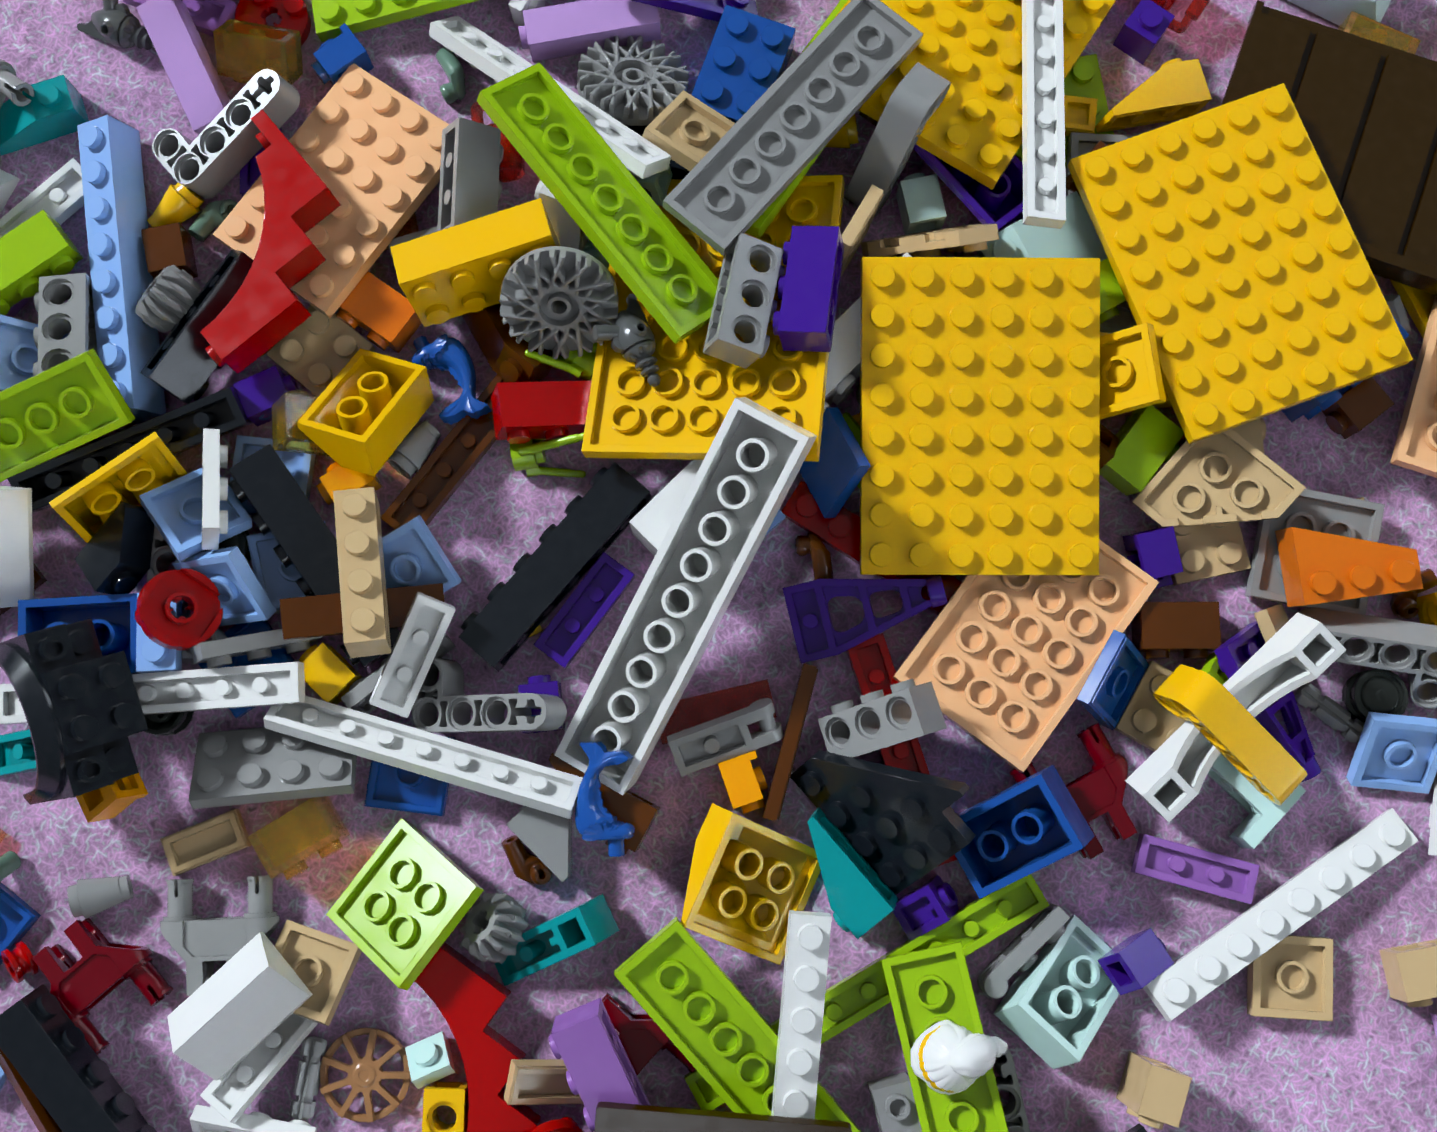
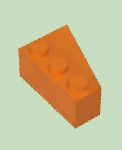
(1338, 568)

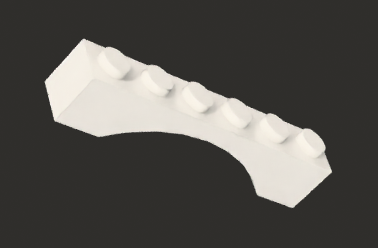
(1281, 665)

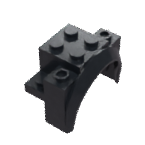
(75, 709)

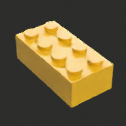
(465, 264)

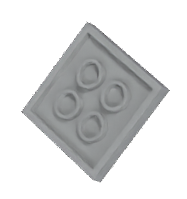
(1318, 513)

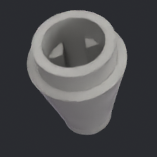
(414, 449)
(98, 894)

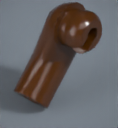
(819, 554)
(1404, 603)
(525, 865)

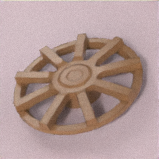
(364, 1075)

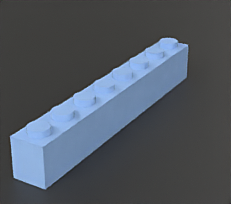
(118, 259)

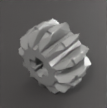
(167, 298)
(494, 927)

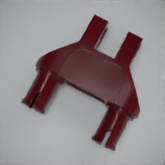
(1098, 790)
(97, 974)
(640, 1036)

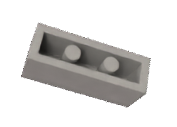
(469, 172)

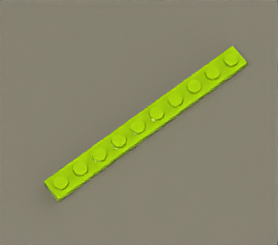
(867, 988)

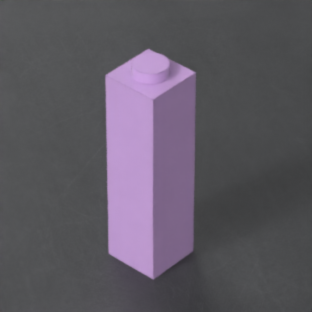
(578, 24)
(184, 60)

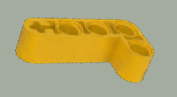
(1232, 731)

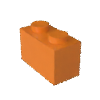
(380, 312)

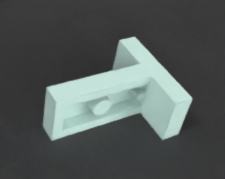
(1262, 812)

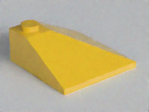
(120, 480)
(747, 883)

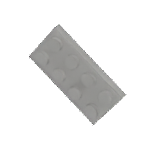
(266, 767)

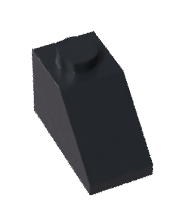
(119, 551)

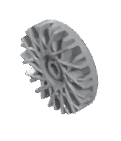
(631, 80)
(557, 298)

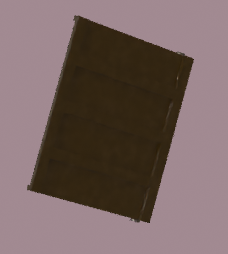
(1370, 125)

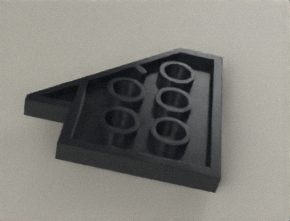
(888, 813)

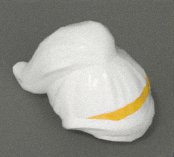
(953, 1057)

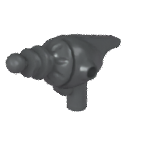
(117, 27)
(632, 339)

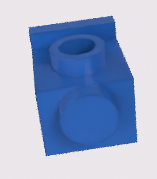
(338, 54)

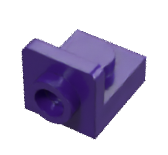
(926, 907)

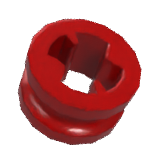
(19, 962)

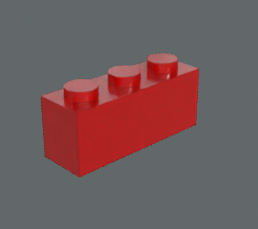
(539, 409)

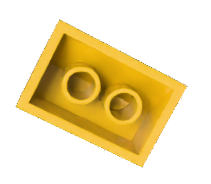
(368, 410)

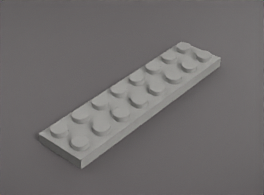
(791, 122)

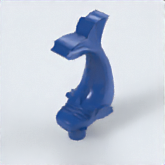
(452, 356)
(590, 815)

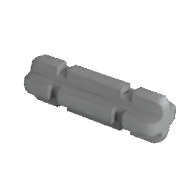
(1329, 712)
(307, 1078)

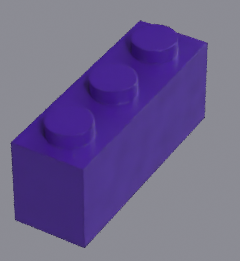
(809, 288)

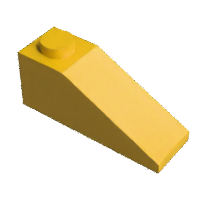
(1168, 95)

